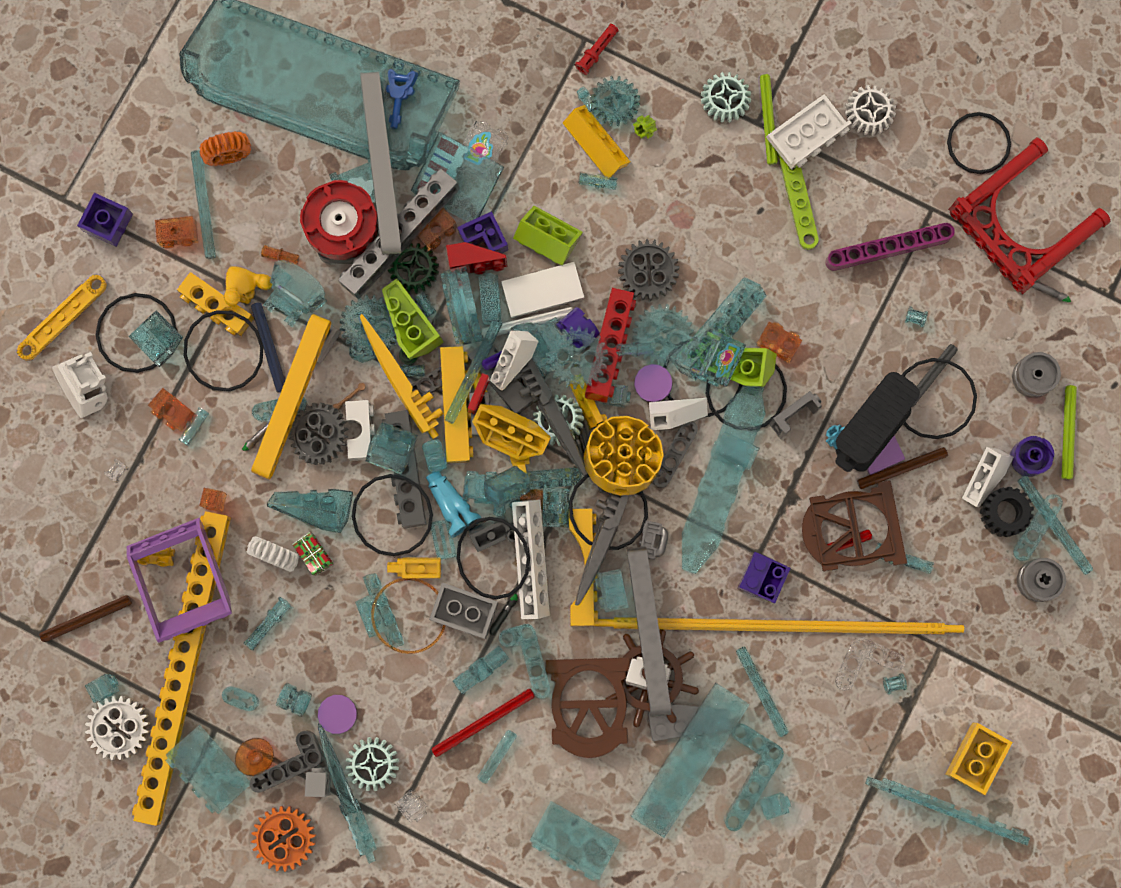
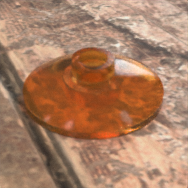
(251, 749)

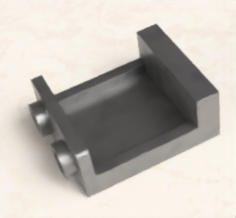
(778, 423)

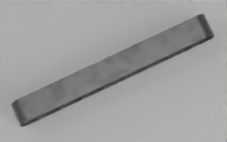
(649, 632)

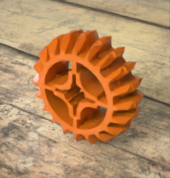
(225, 148)

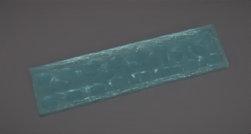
(689, 760)

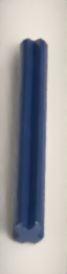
(269, 348)

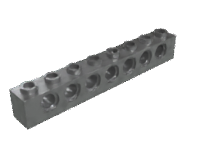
(410, 231)

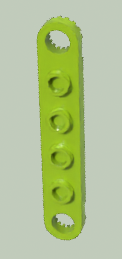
(799, 204)

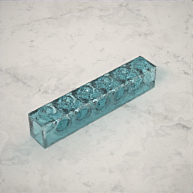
(726, 320)

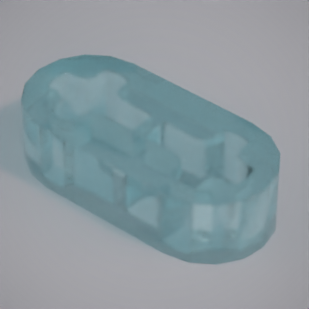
(238, 702)

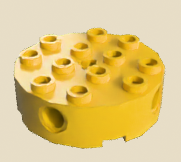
(640, 458)

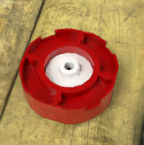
(337, 202)

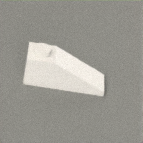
(987, 475)

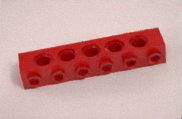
(618, 300)

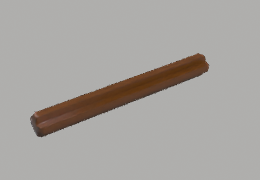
(902, 468)
(85, 618)

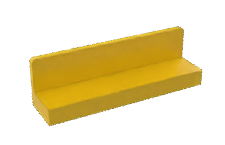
(595, 141)

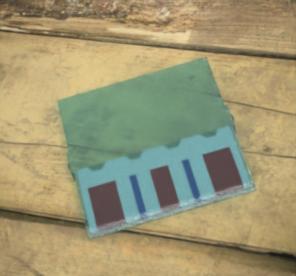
(471, 170)

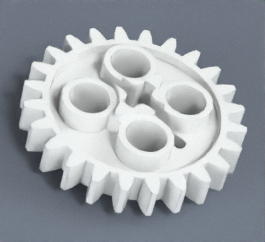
(106, 742)

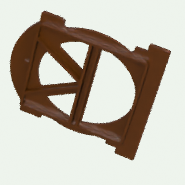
(826, 555)
(615, 671)

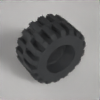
(1021, 506)

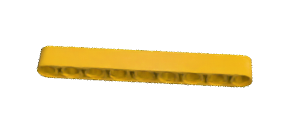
(291, 396)

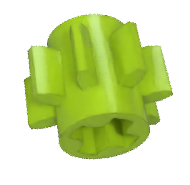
(645, 126)

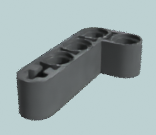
(285, 766)

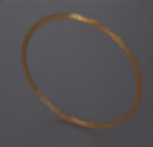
(374, 626)

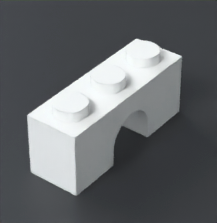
(360, 413)

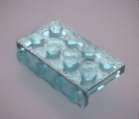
(207, 769)
(574, 841)

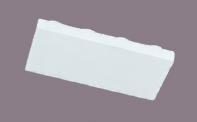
(542, 290)

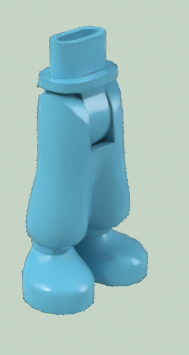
(451, 504)

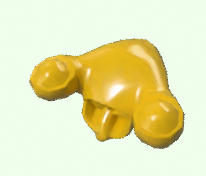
(242, 284)

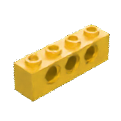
(188, 291)

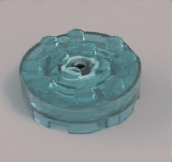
(461, 306)

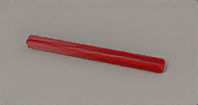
(483, 722)

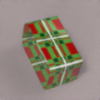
(312, 554)

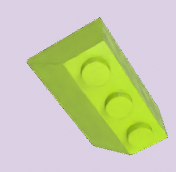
(547, 235)

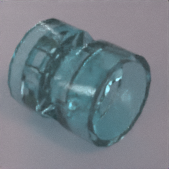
(292, 699)

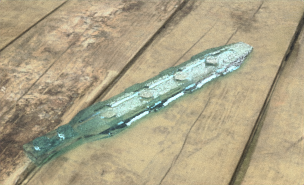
(720, 483)

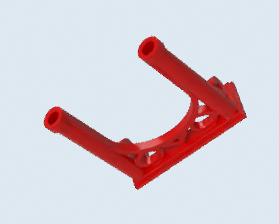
(1020, 276)

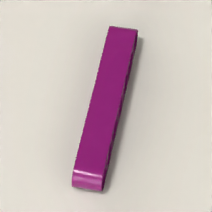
(897, 241)

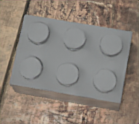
(463, 611)

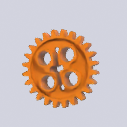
(274, 823)

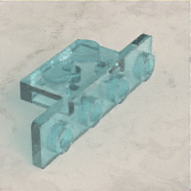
(383, 615)

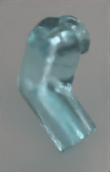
(362, 356)

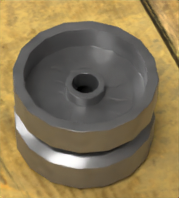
(1034, 365)
(1052, 580)

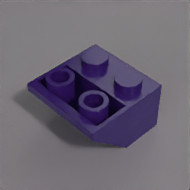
(763, 578)

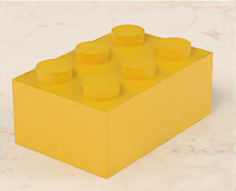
(978, 758)

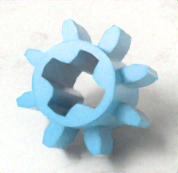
(832, 434)

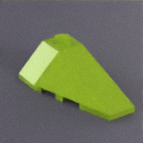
(411, 326)
(755, 367)

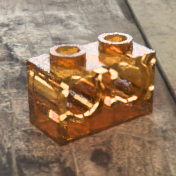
(777, 345)

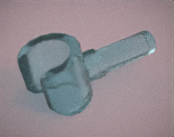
(582, 95)

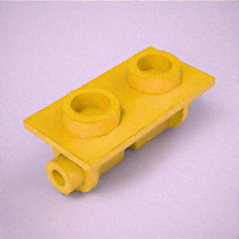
(162, 558)

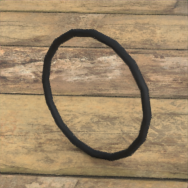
(984, 115)

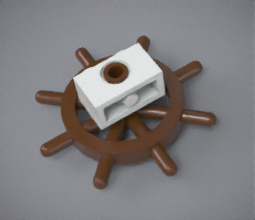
(636, 678)

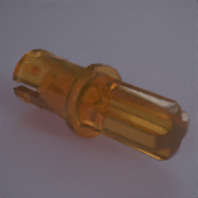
(277, 254)

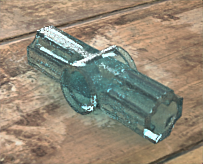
(480, 669)

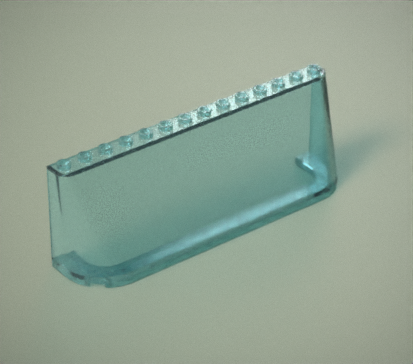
(309, 81)

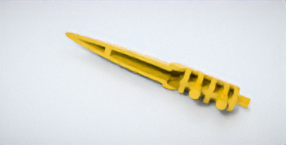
(411, 399)

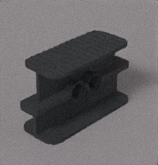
(876, 423)

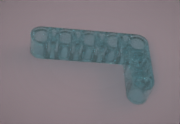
(754, 776)

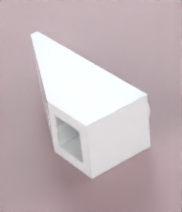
(514, 356)
(676, 412)

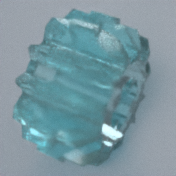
(434, 455)

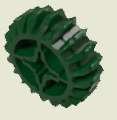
(421, 270)

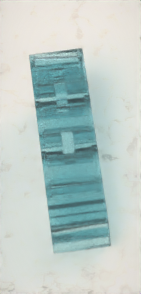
(530, 662)

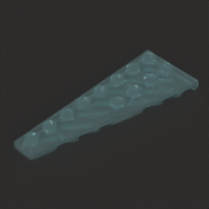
(947, 808)

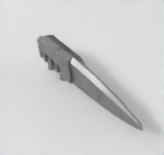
(612, 513)

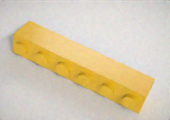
(458, 433)

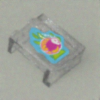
(486, 140)

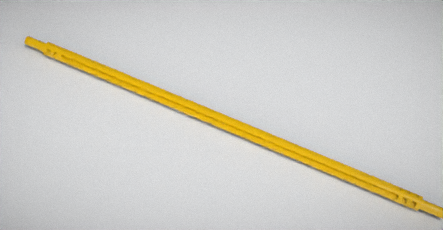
(787, 625)

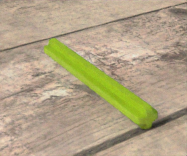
(768, 117)
(1069, 432)

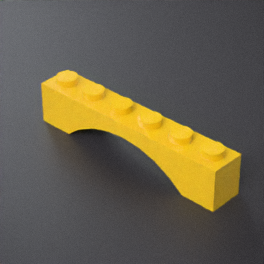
(584, 612)

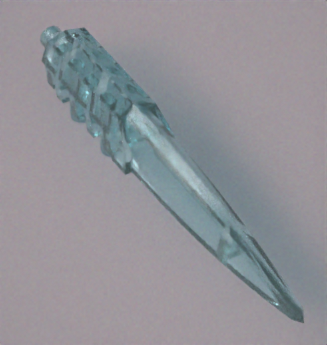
(349, 805)

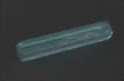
(497, 756)

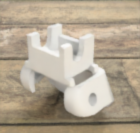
(79, 377)

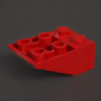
(475, 258)

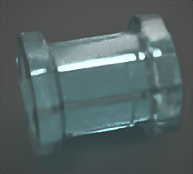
(916, 316)
(894, 683)

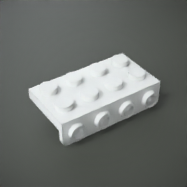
(808, 132)

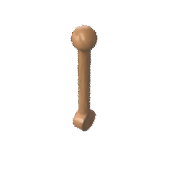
(361, 387)

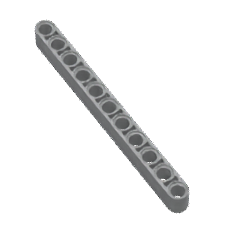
(380, 164)

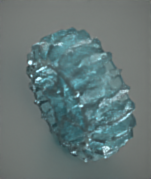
(622, 99)

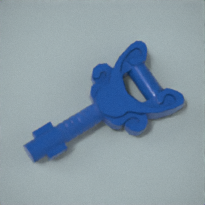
(399, 93)

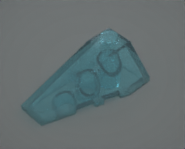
(322, 510)

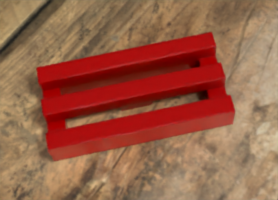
(478, 394)

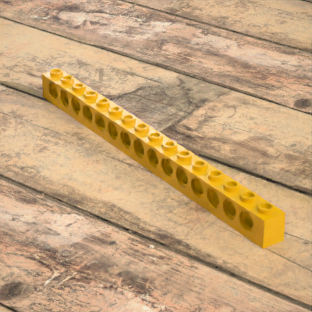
(195, 639)

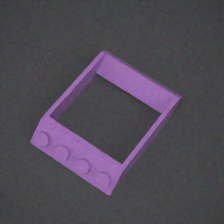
(192, 619)

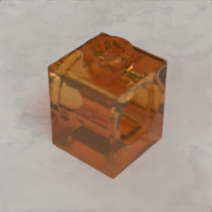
(213, 499)

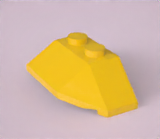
(510, 432)

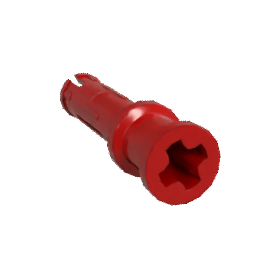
(592, 55)

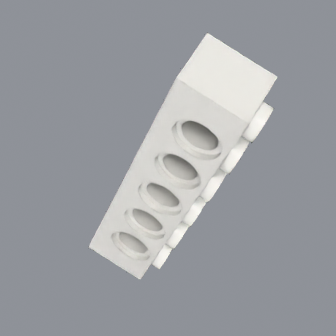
(534, 592)

